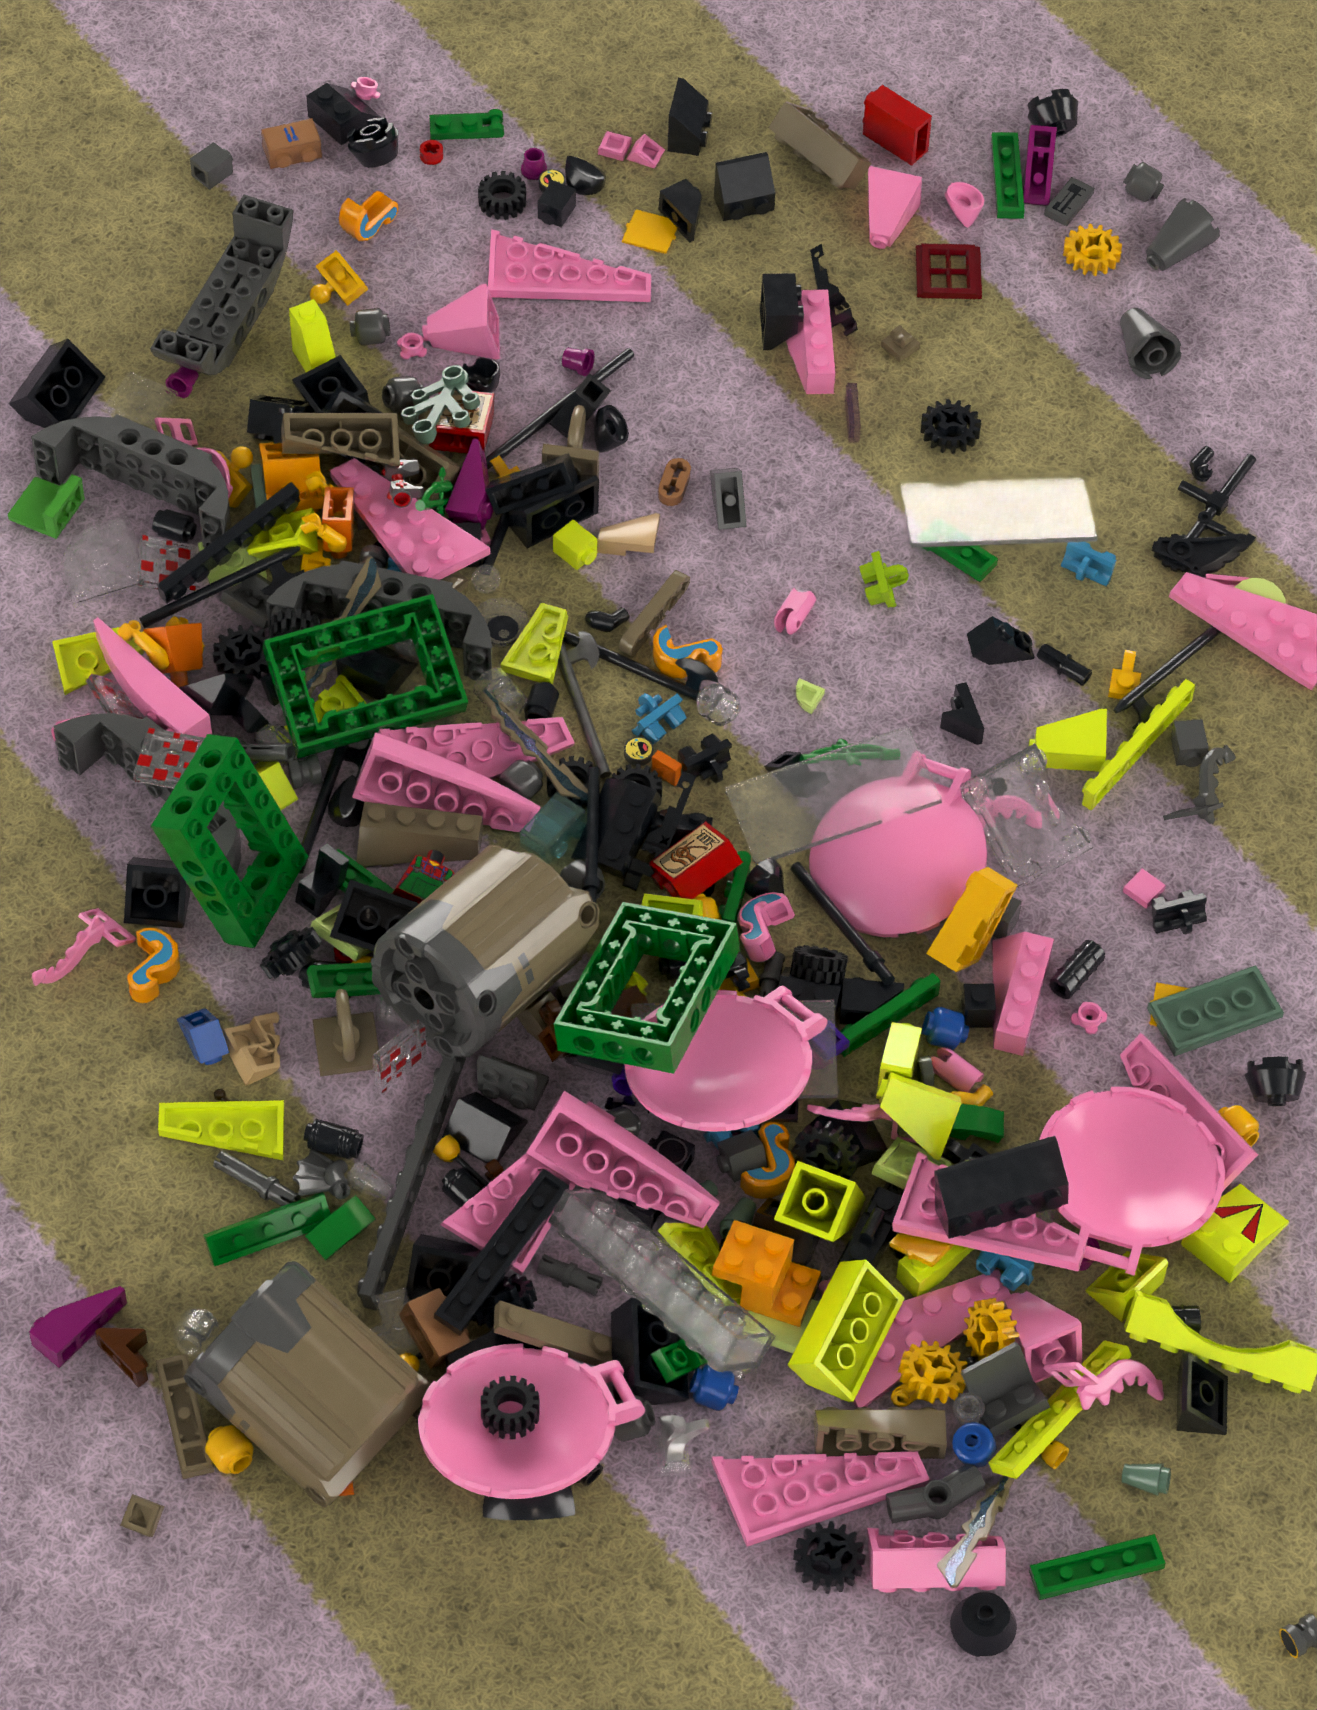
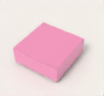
(614, 146)
(1144, 888)

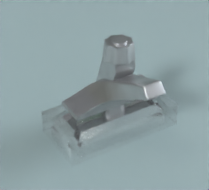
(670, 1442)

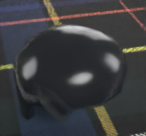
(483, 375)

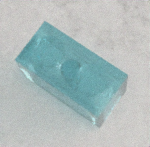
(553, 828)

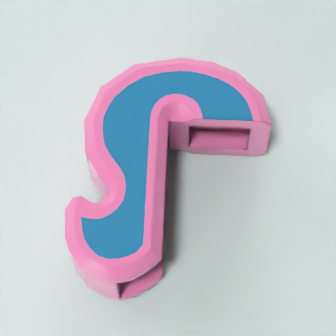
(755, 917)

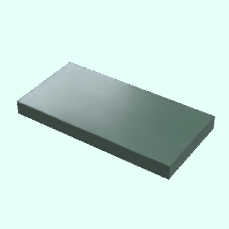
(1215, 1010)

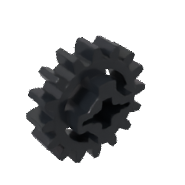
(950, 426)
(241, 652)
(290, 952)
(829, 1151)
(510, 1290)
(819, 1566)

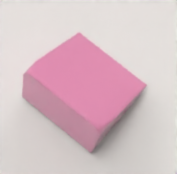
(646, 152)

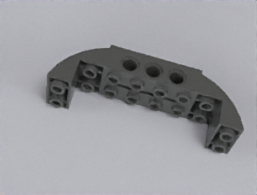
(233, 291)
(139, 459)
(324, 594)
(120, 740)

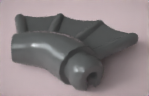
(322, 1174)

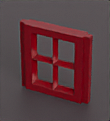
(972, 271)

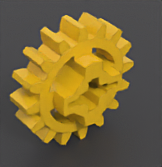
(1092, 249)
(989, 1327)
(932, 1371)

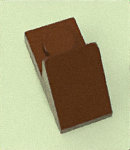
(122, 1348)

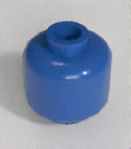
(945, 1028)
(713, 1388)
(980, 1438)

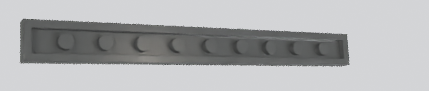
(409, 1181)

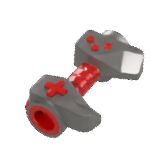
(401, 491)

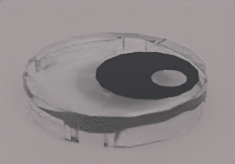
(504, 620)

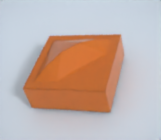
(666, 767)

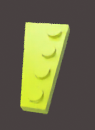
(228, 1125)

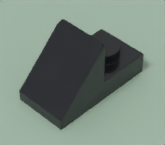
(964, 717)

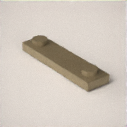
(550, 1332)
(184, 1417)

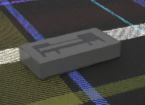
(1069, 201)

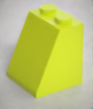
(820, 1203)

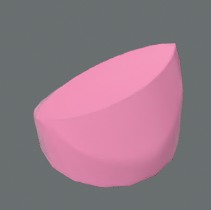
(964, 202)

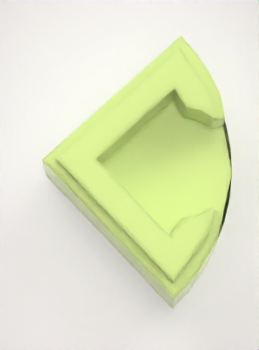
(808, 695)

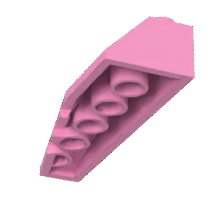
(149, 688)
(419, 779)
(613, 1160)

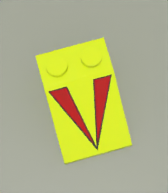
(1235, 1233)

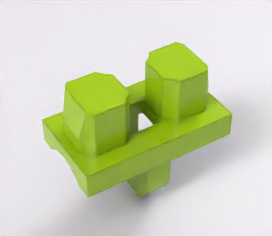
(879, 571)

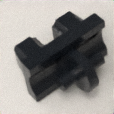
(707, 762)
(1179, 913)

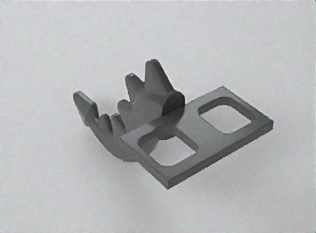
(1207, 800)

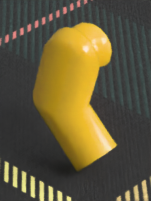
(977, 1098)
(902, 1398)

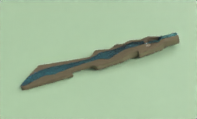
(360, 594)
(531, 745)
(960, 1557)

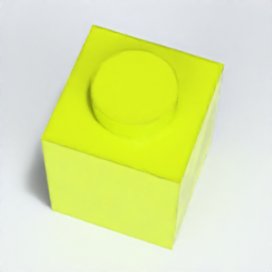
(575, 545)

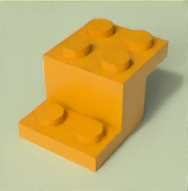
(285, 468)
(766, 1271)

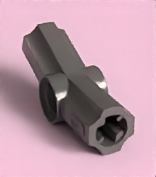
(953, 1489)

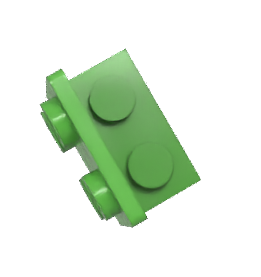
(47, 505)

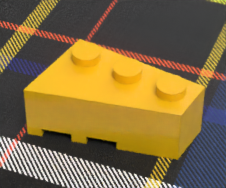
(973, 920)

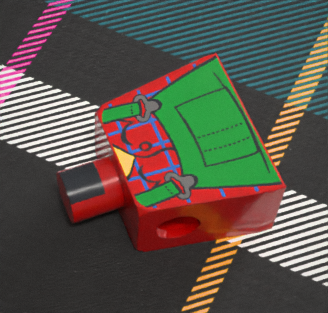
(423, 877)

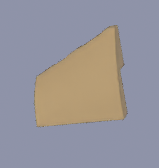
(630, 535)
(258, 1057)

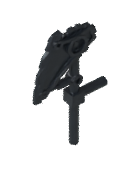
(1206, 554)

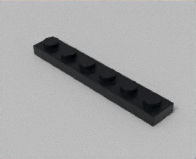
(223, 547)
(501, 1252)

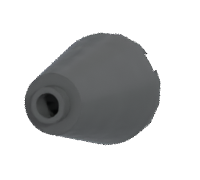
(1182, 235)
(1148, 344)

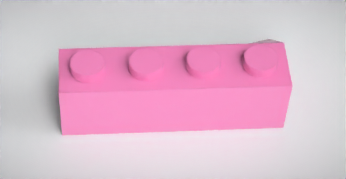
(814, 344)
(1018, 978)
(912, 1562)

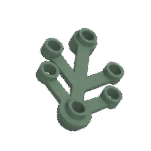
(452, 379)

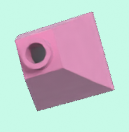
(891, 204)
(466, 325)
(1045, 1333)

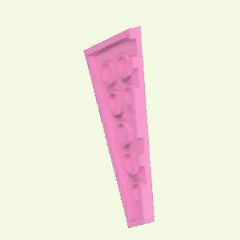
(554, 273)
(414, 539)
(1264, 626)
(481, 745)
(1157, 1074)
(488, 1209)
(1019, 1238)
(928, 1318)
(805, 1489)

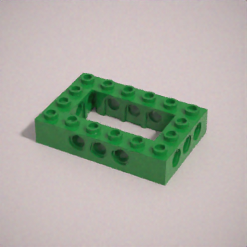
(348, 636)
(226, 774)
(587, 1020)

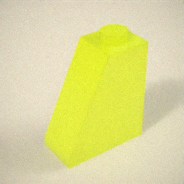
(310, 335)
(1074, 741)
(900, 1051)
(920, 1111)

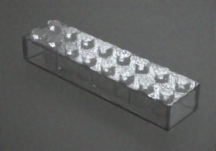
(661, 1280)

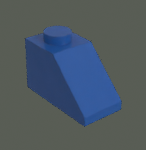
(204, 1036)

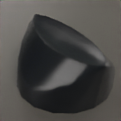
(584, 176)
(609, 429)
(248, 716)
(344, 808)
(765, 878)

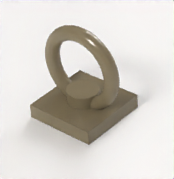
(584, 460)
(346, 1040)

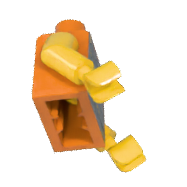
(337, 516)
(170, 648)

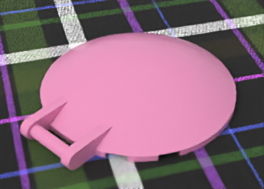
(907, 869)
(739, 1067)
(1135, 1170)
(564, 1447)

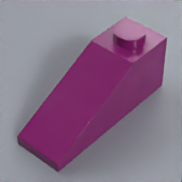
(1039, 165)
(469, 498)
(72, 1325)

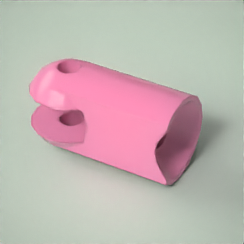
(794, 611)
(955, 1070)

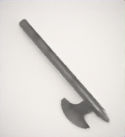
(585, 650)

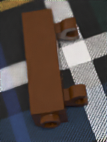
(551, 1011)

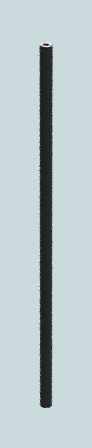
(549, 414)

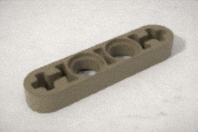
(654, 613)

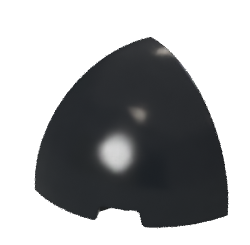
(537, 1508)

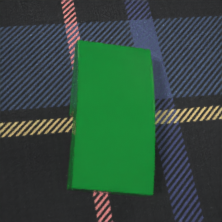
(978, 1121)
(340, 1227)
(677, 1360)

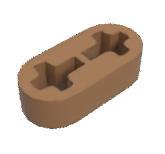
(669, 480)

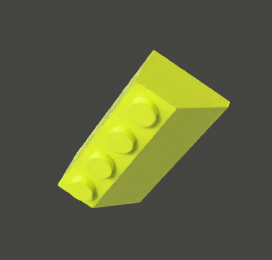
(846, 1330)

